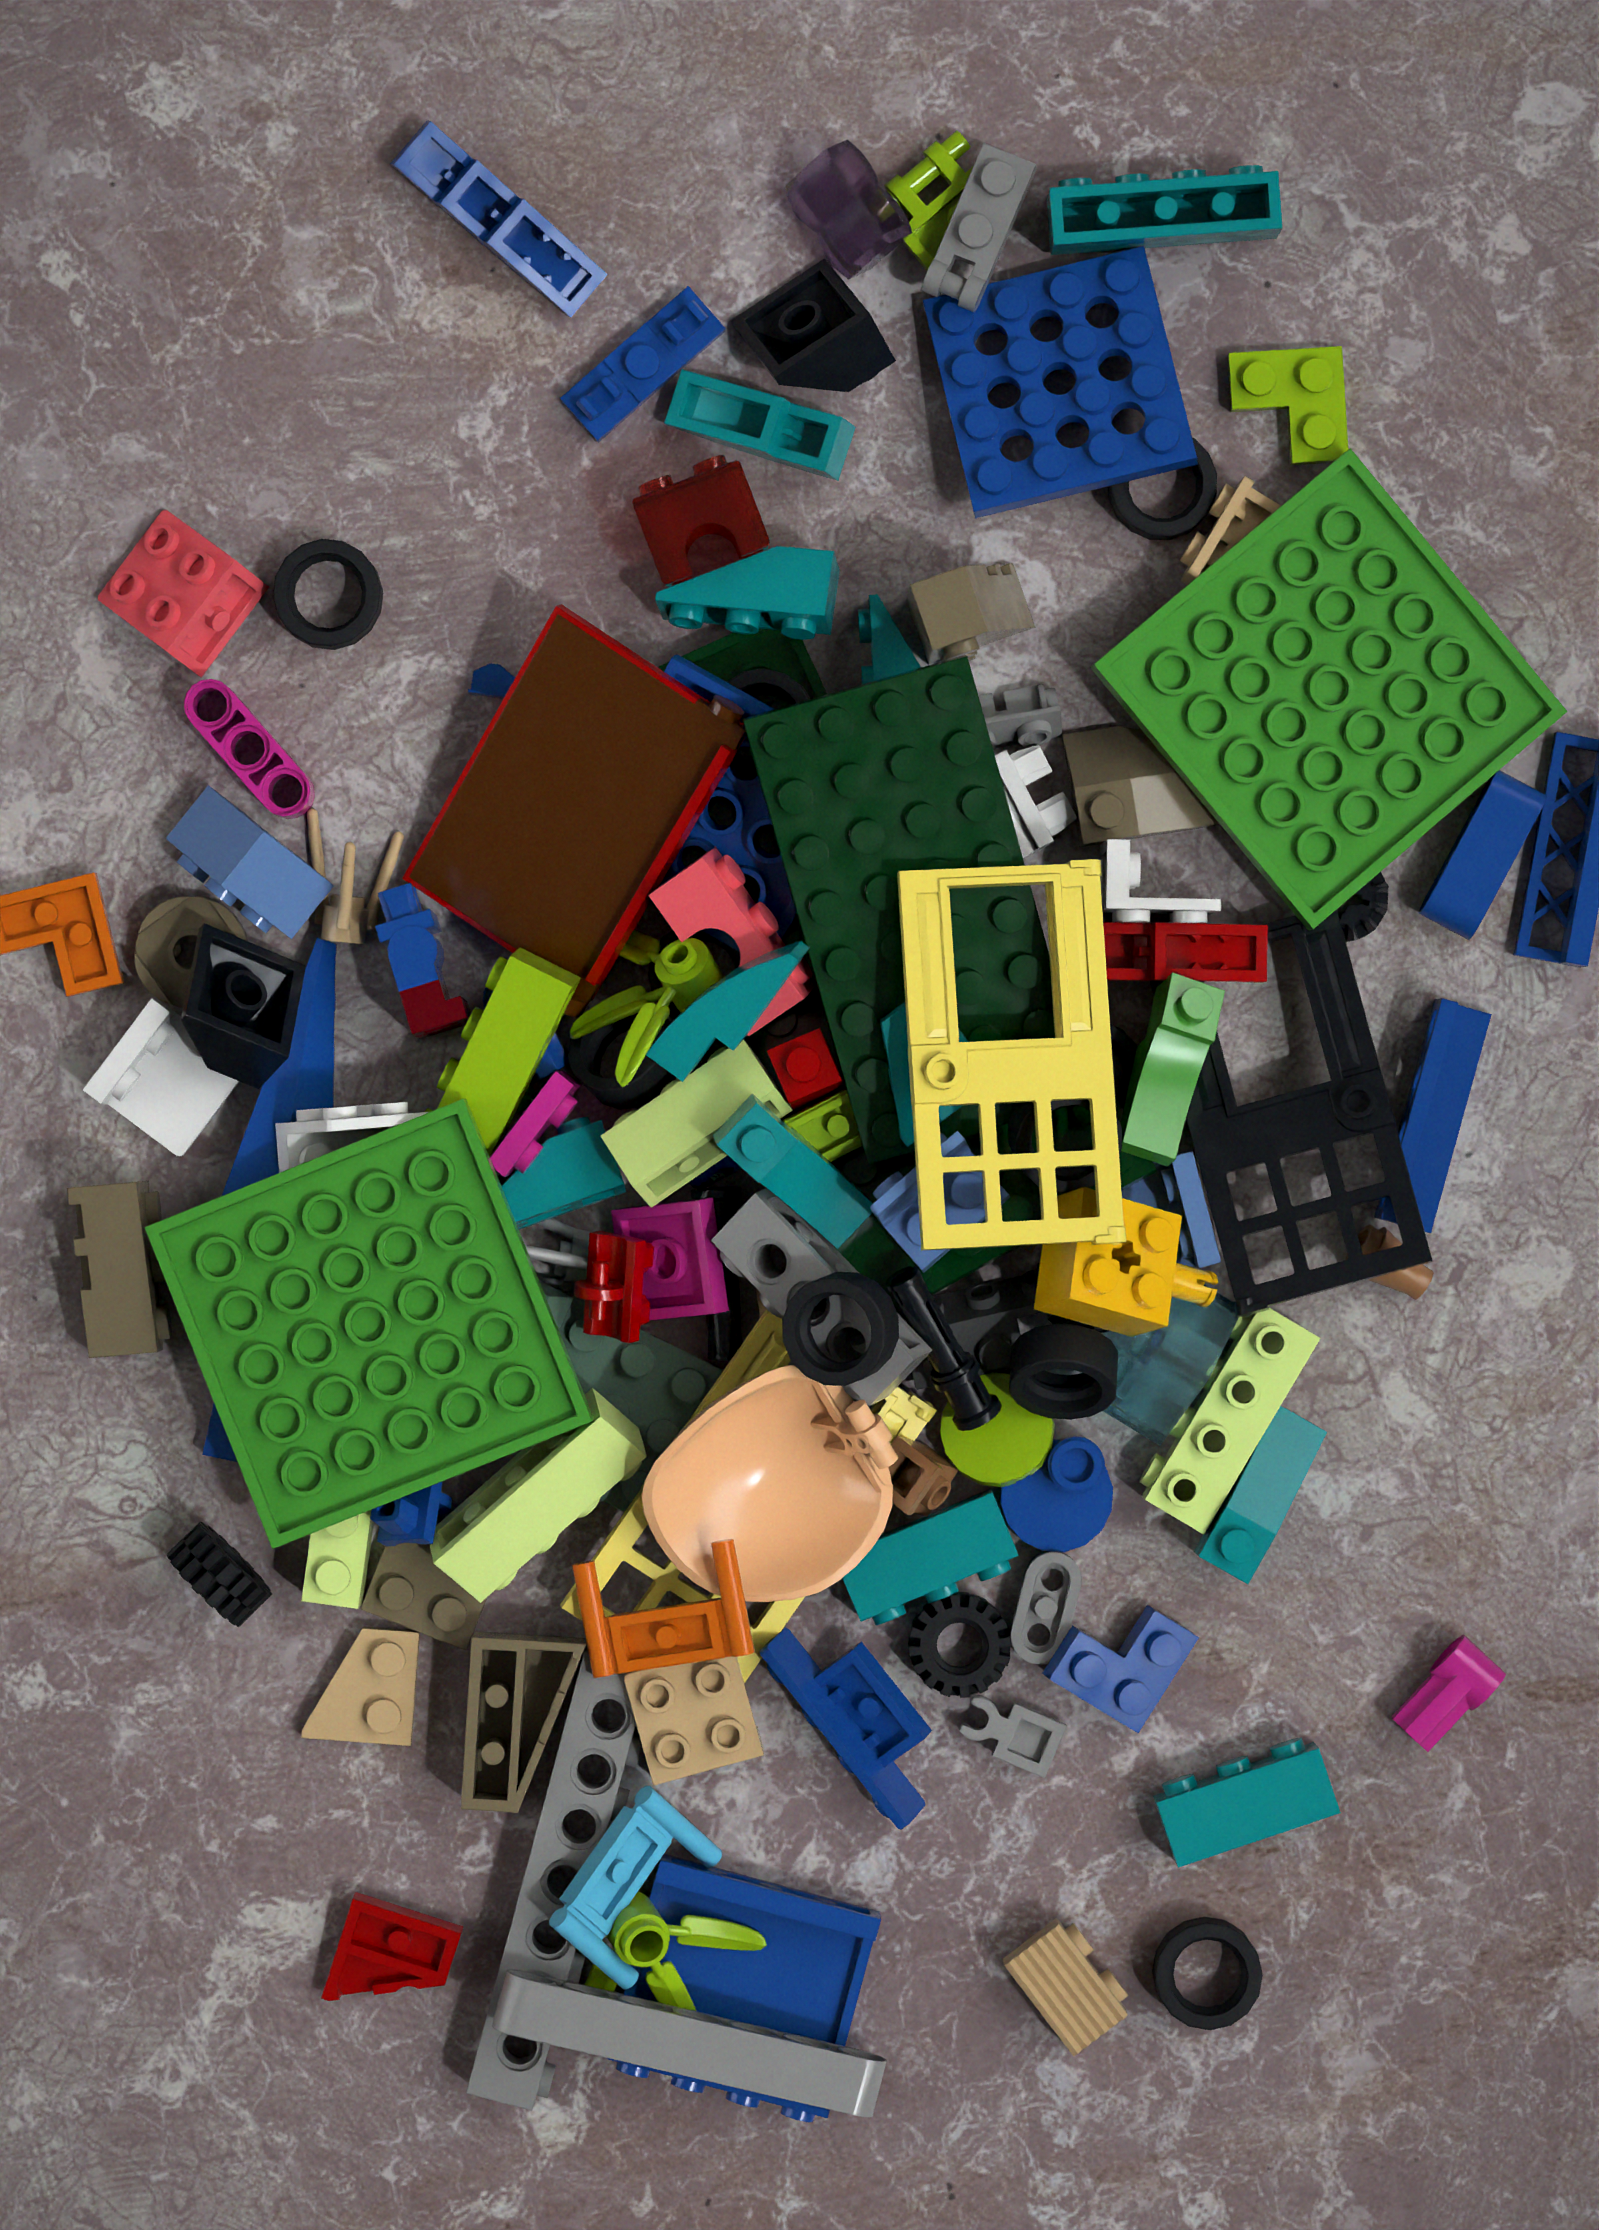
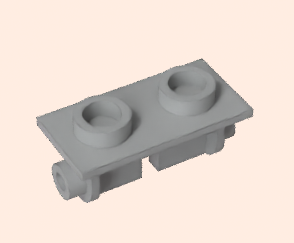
(1029, 717)

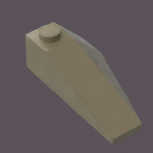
(1127, 788)

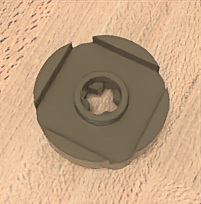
(160, 938)

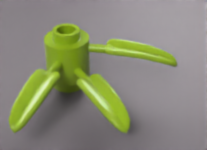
(685, 973)
(643, 1940)

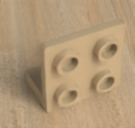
(693, 1717)

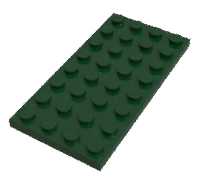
(882, 787)

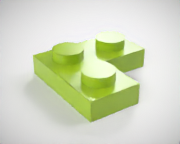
(1304, 383)

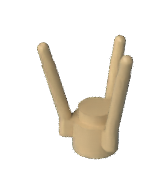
(345, 917)

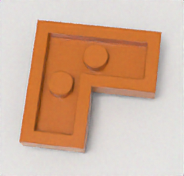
(71, 918)

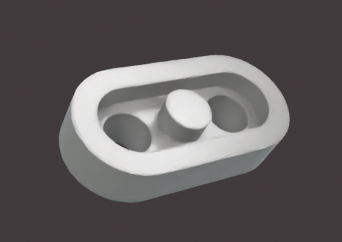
(1045, 1606)

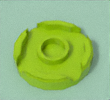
(1005, 1447)

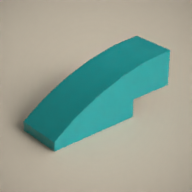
(760, 424)
(725, 1010)

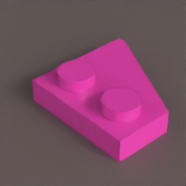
(549, 1107)

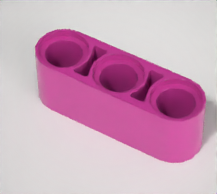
(227, 732)

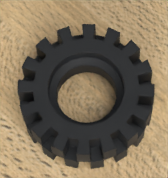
(219, 1574)
(965, 1679)

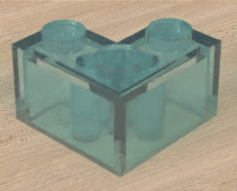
(1171, 1366)

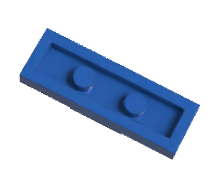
(643, 364)

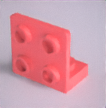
(182, 592)

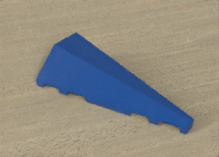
(301, 1081)

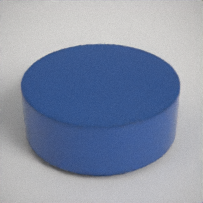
(1076, 1464)

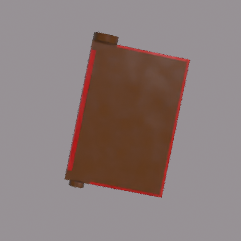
(576, 801)

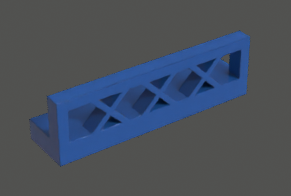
(1584, 893)
(1438, 1102)

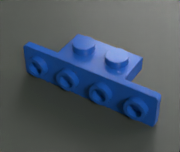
(859, 1716)

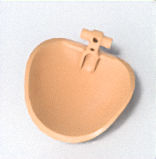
(785, 1475)

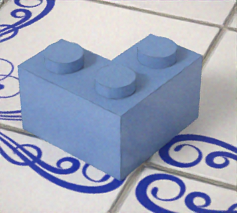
(247, 865)

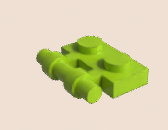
(931, 221)

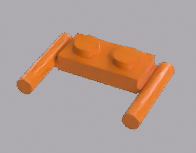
(666, 1633)

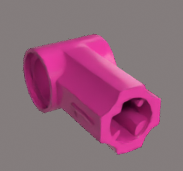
(1458, 1682)

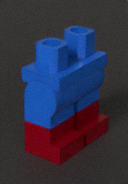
(417, 963)

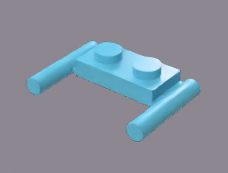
(617, 1873)

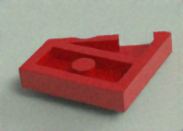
(390, 1949)

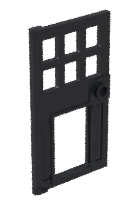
(1306, 1120)

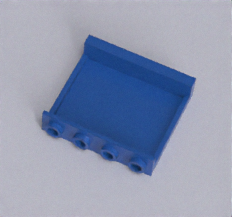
(796, 1984)

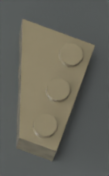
(967, 610)
(119, 1269)
(511, 1709)

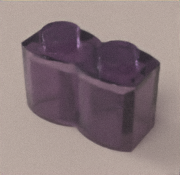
(847, 209)

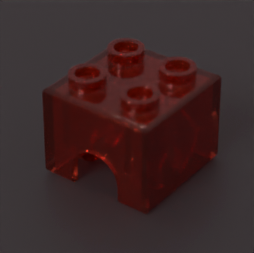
(706, 504)

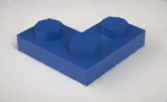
(1125, 1681)

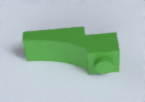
(1168, 1067)

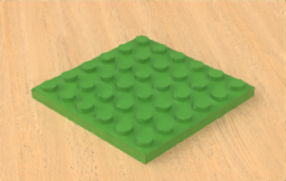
(1329, 689)
(369, 1323)

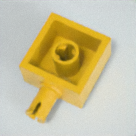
(1123, 1284)

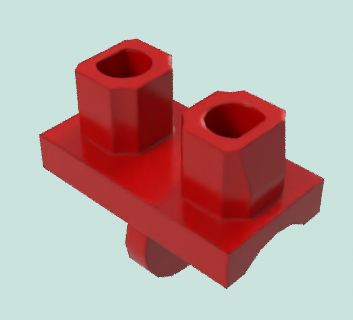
(615, 1286)

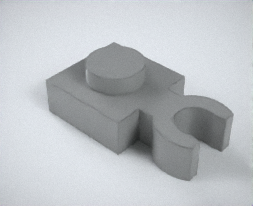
(1022, 1737)

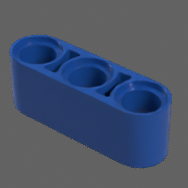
(1482, 854)

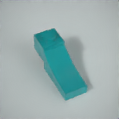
(793, 1170)

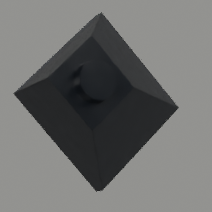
(815, 333)
(241, 1006)

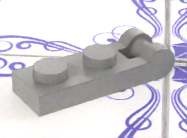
(980, 225)

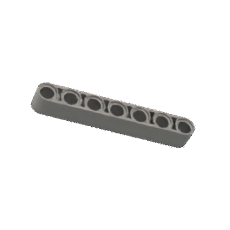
(689, 2043)

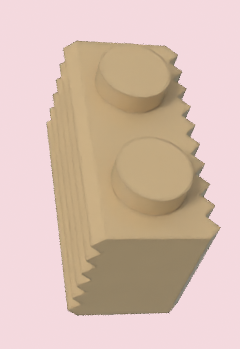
(1066, 1985)

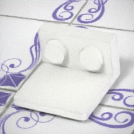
(1122, 872)
(160, 1080)
(332, 1128)

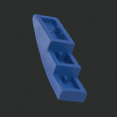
(499, 218)

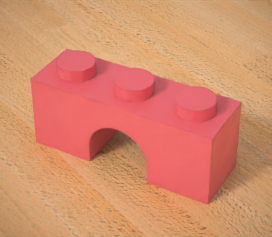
(713, 896)

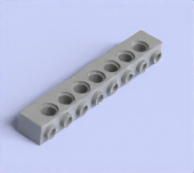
(496, 2071)

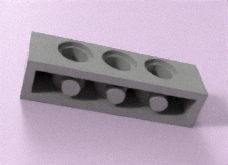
(746, 1252)

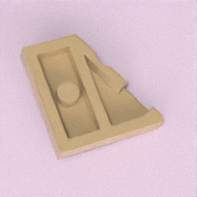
(371, 1691)

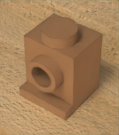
(923, 1481)

